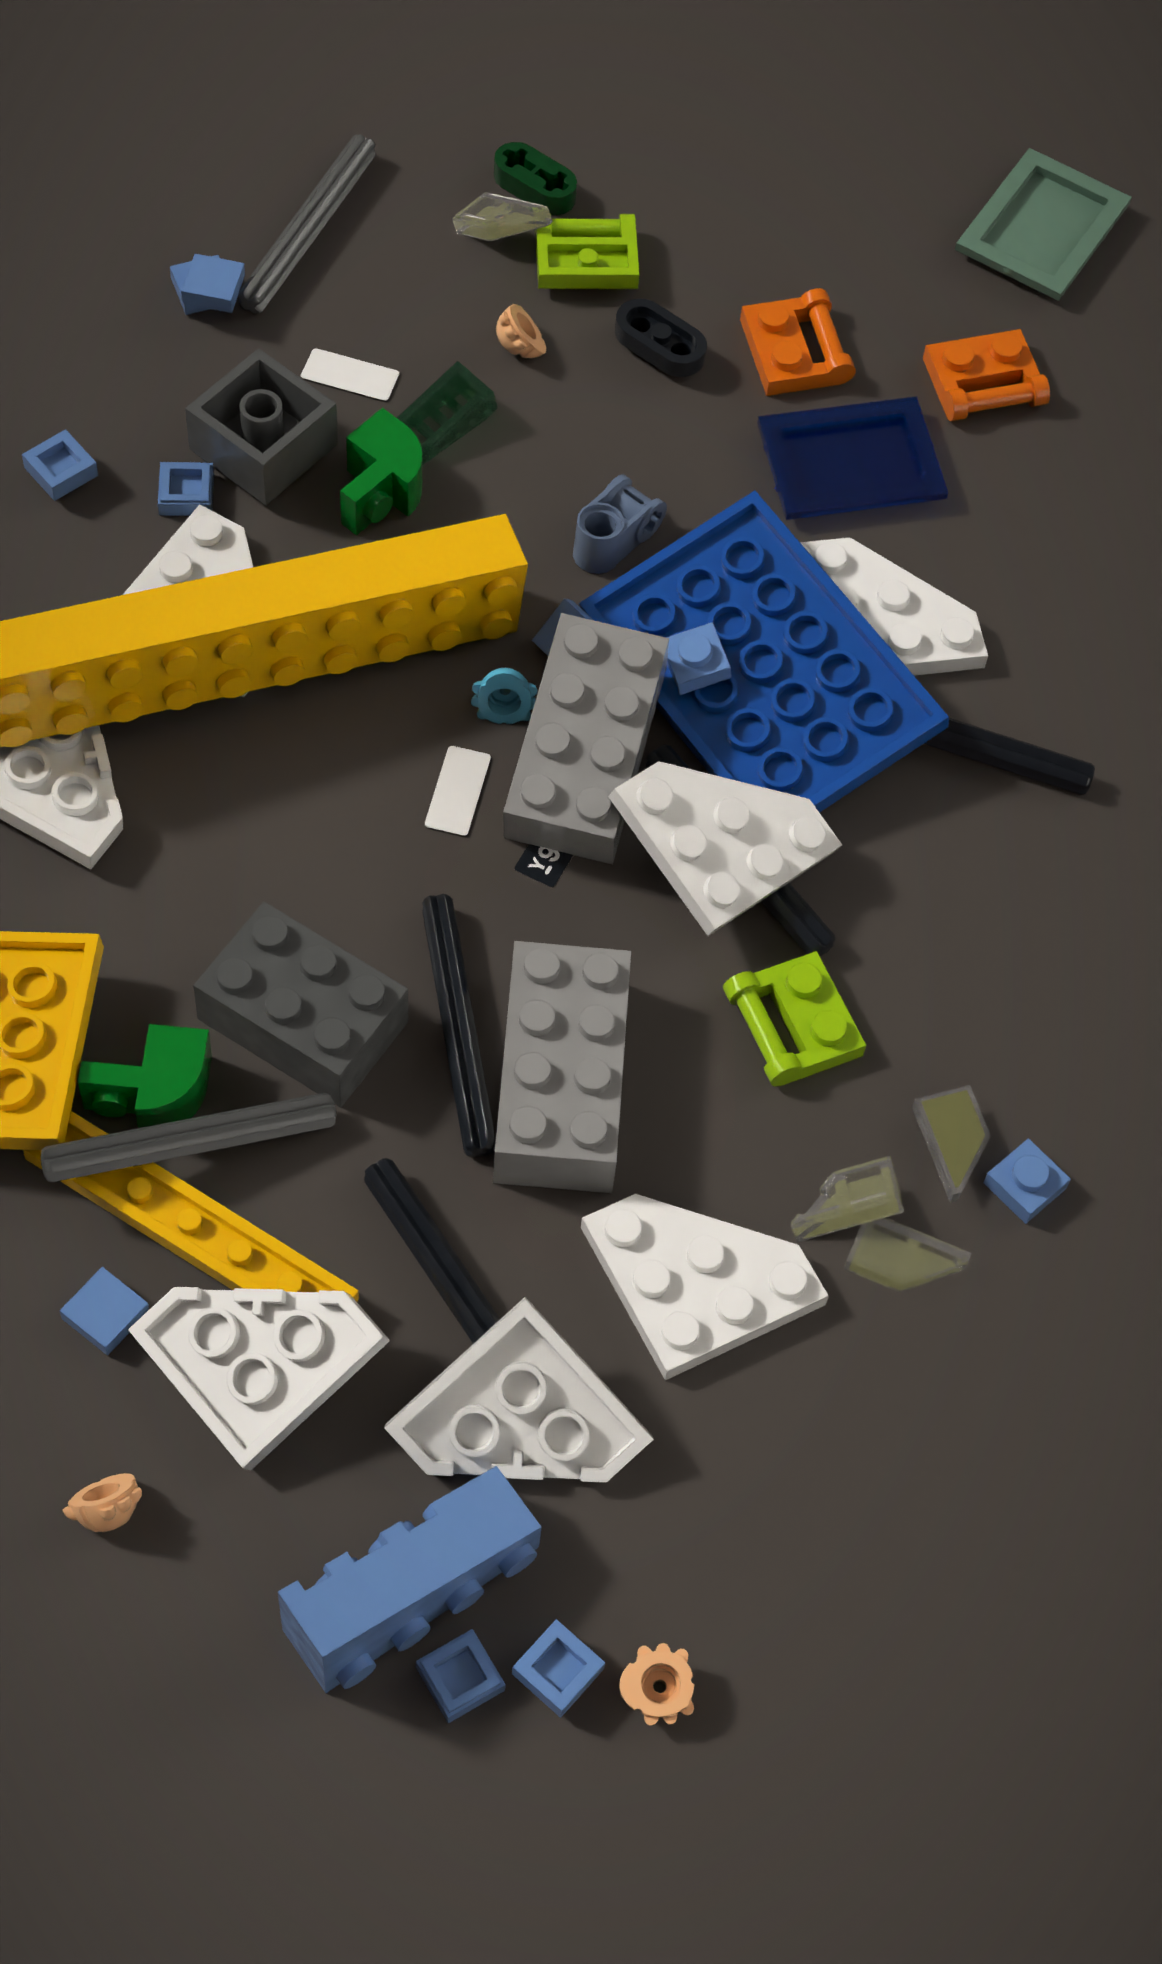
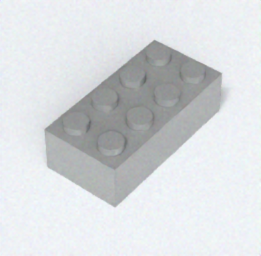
(585, 737)
(562, 1067)

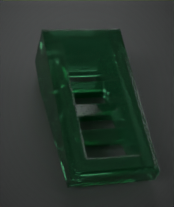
(453, 382)

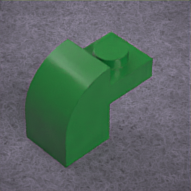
(387, 471)
(160, 1091)

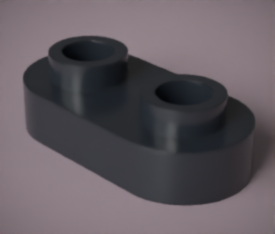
(665, 339)

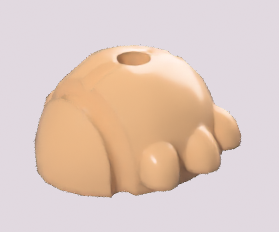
(519, 333)
(105, 1503)
(655, 1666)

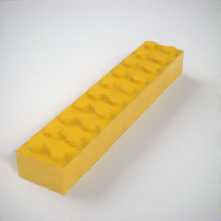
(257, 628)

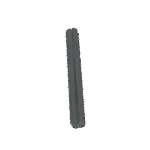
(306, 224)
(187, 1137)

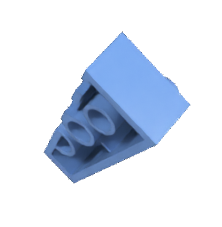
(408, 1580)

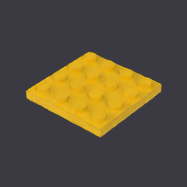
(43, 1030)

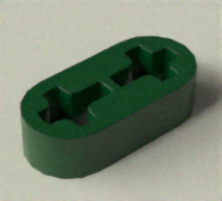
(535, 177)

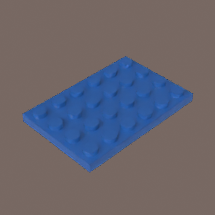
(812, 683)

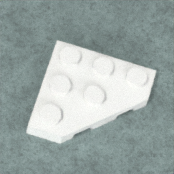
(198, 549)
(912, 617)
(62, 793)
(721, 837)
(697, 1279)
(257, 1357)
(522, 1406)

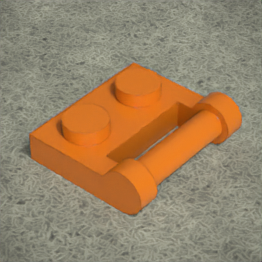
(782, 351)
(983, 364)

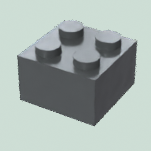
(262, 426)

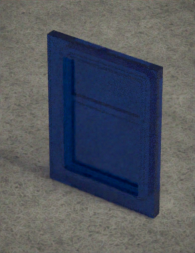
(852, 458)

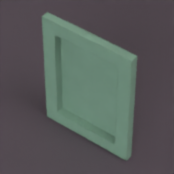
(1043, 223)

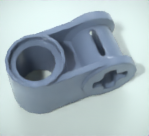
(615, 525)

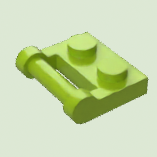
(588, 254)
(810, 1012)

